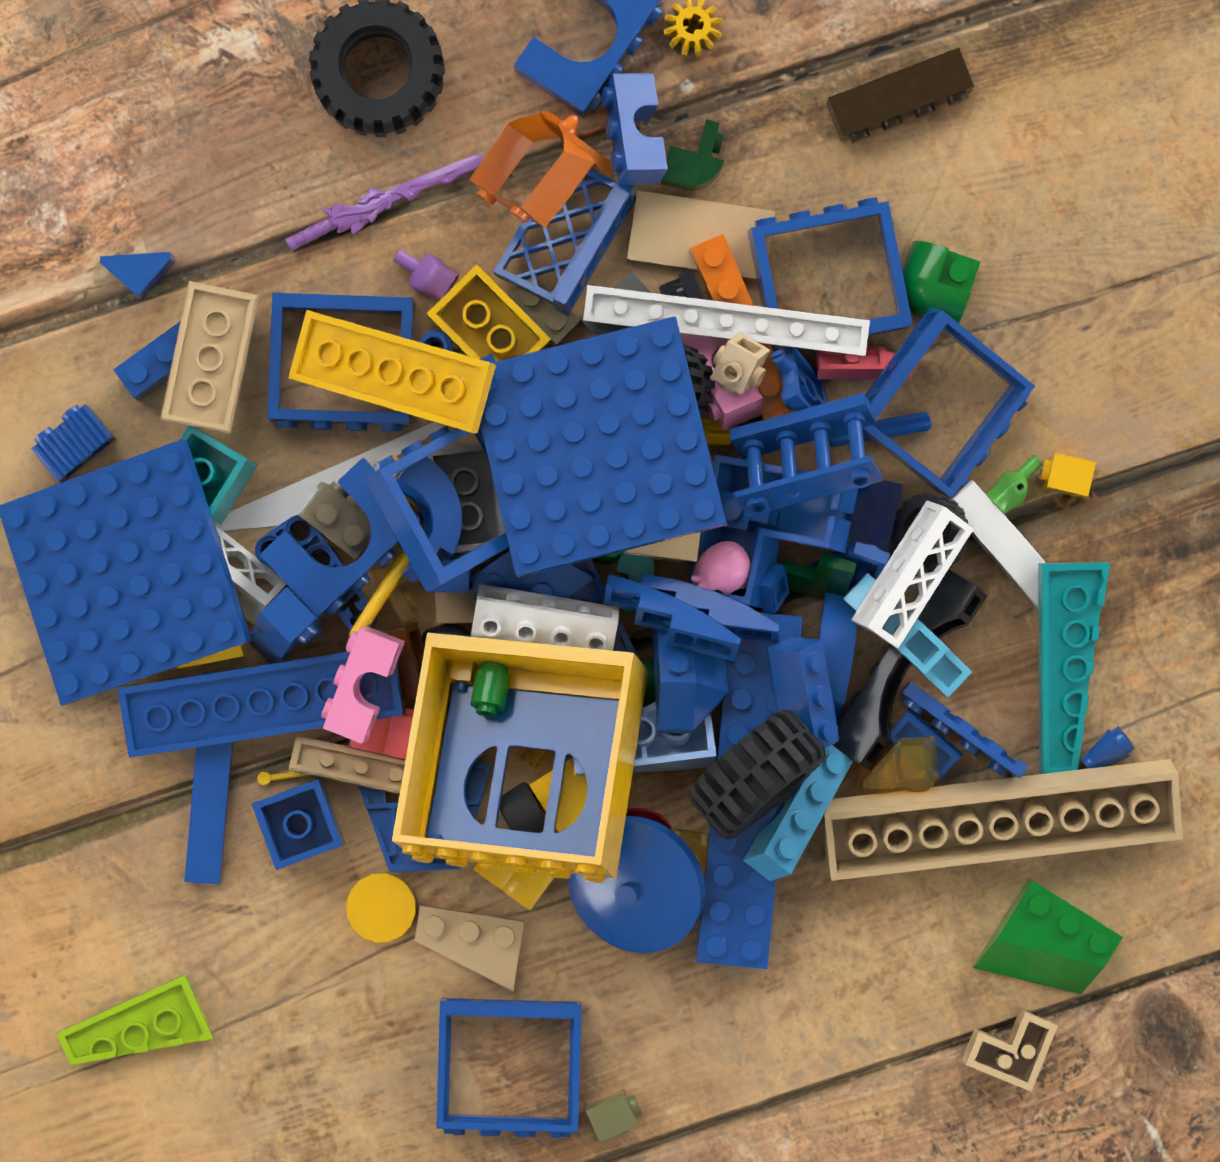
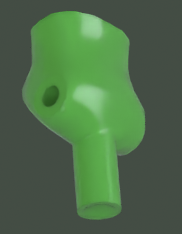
(1013, 485)

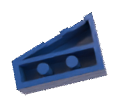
(284, 627)

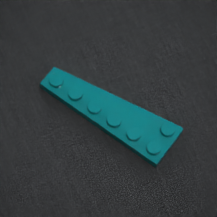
(1068, 628)

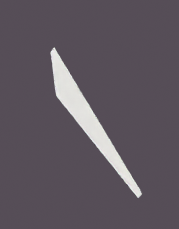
(291, 500)

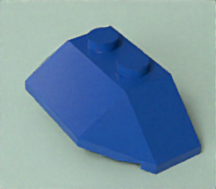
(685, 685)

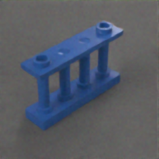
(798, 428)

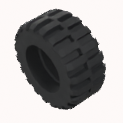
(377, 20)
(757, 774)

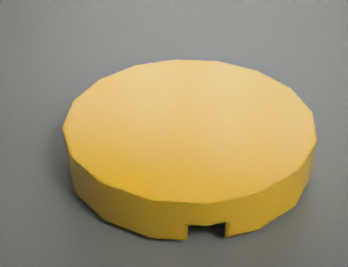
(381, 907)

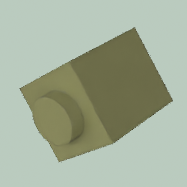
(613, 1115)

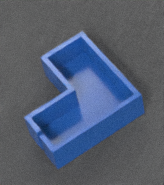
(808, 523)

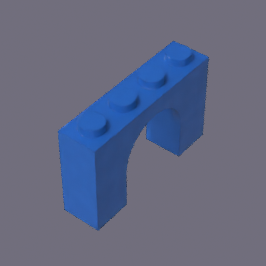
(581, 83)
(322, 585)

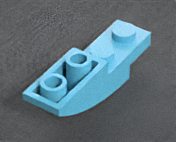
(919, 646)

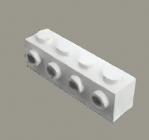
(543, 619)

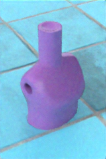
(428, 274)

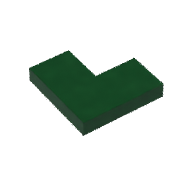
(831, 576)

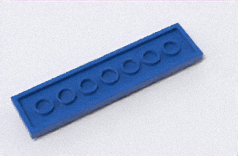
(242, 704)

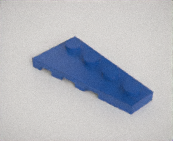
(972, 742)

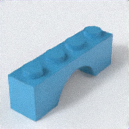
(786, 837)

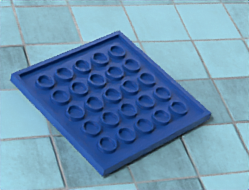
(599, 448)
(124, 572)

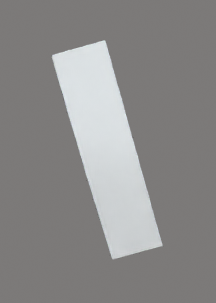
(1001, 539)

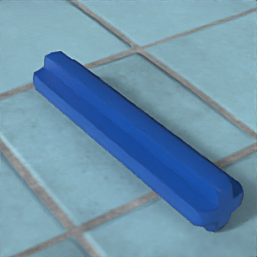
(891, 427)

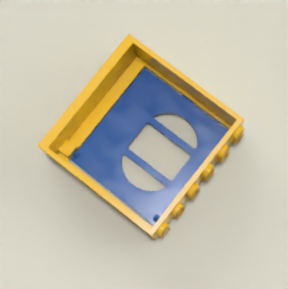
(592, 730)

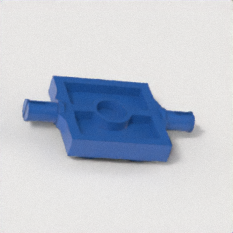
(800, 380)

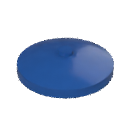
(654, 895)

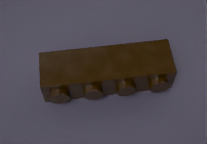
(900, 95)

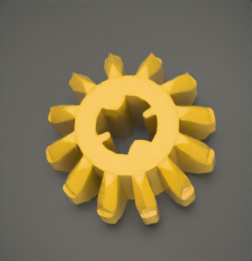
(700, 37)

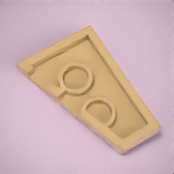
(474, 940)

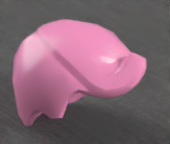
(723, 568)

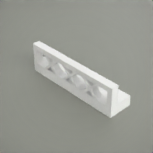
(902, 568)
(251, 597)

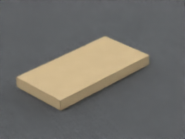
(670, 225)
(210, 357)

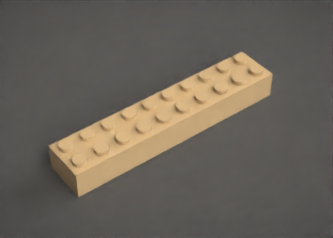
(1002, 819)

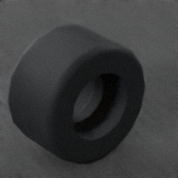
(522, 809)

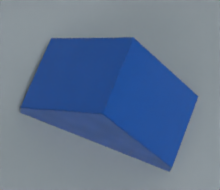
(139, 271)

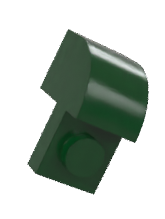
(695, 170)

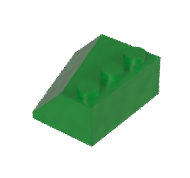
(1048, 942)

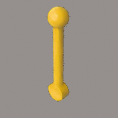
(265, 778)

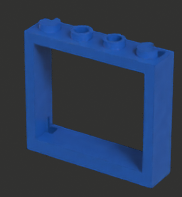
(833, 215)
(336, 304)
(991, 428)
(407, 527)
(493, 1124)

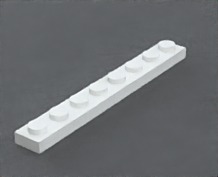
(728, 320)

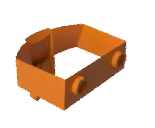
(559, 180)

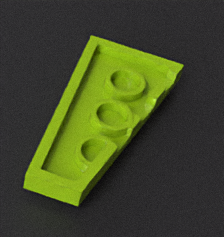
(147, 1022)

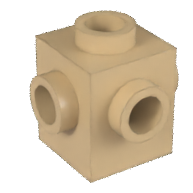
(740, 364)

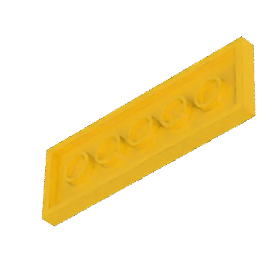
(392, 371)

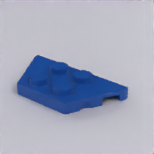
(553, 582)

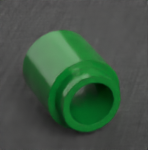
(490, 689)

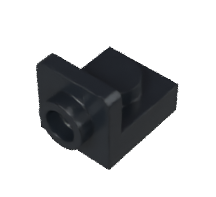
(683, 286)

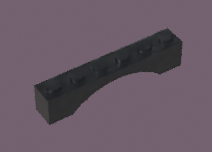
(866, 726)

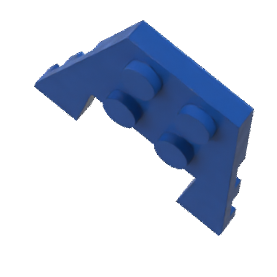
(384, 815)

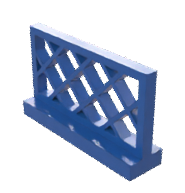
(587, 255)

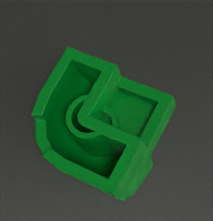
(938, 279)

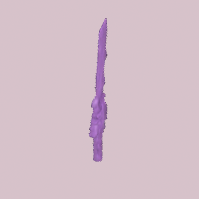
(376, 201)

